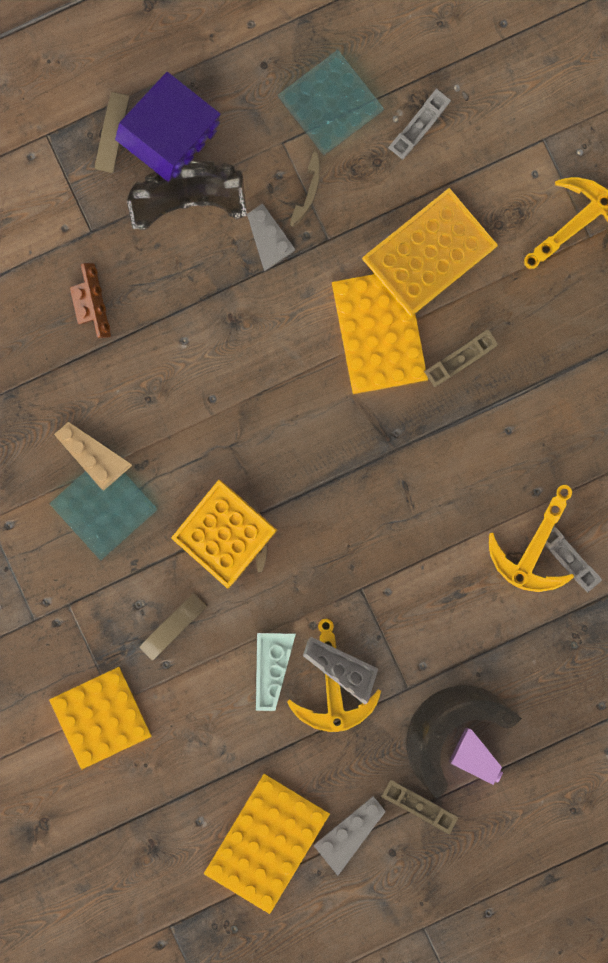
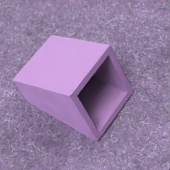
(475, 758)

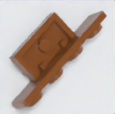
(89, 301)

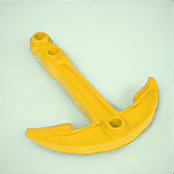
(594, 209)
(531, 581)
(334, 700)

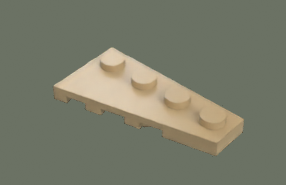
(94, 457)

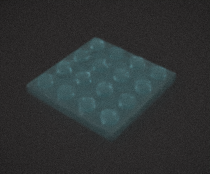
(330, 102)
(101, 516)

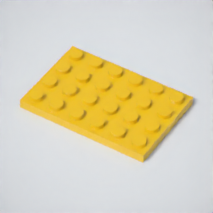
(430, 252)
(377, 336)
(266, 843)

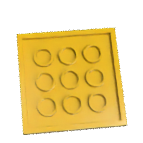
(224, 534)
(100, 718)

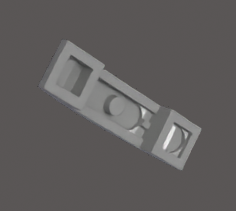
(420, 124)
(572, 561)

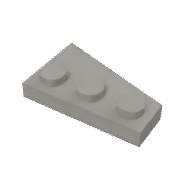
(269, 237)

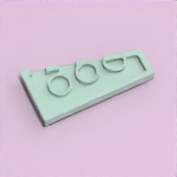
(272, 661)

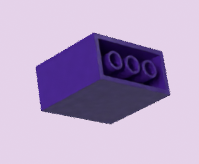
(168, 127)

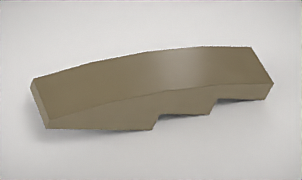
(108, 146)

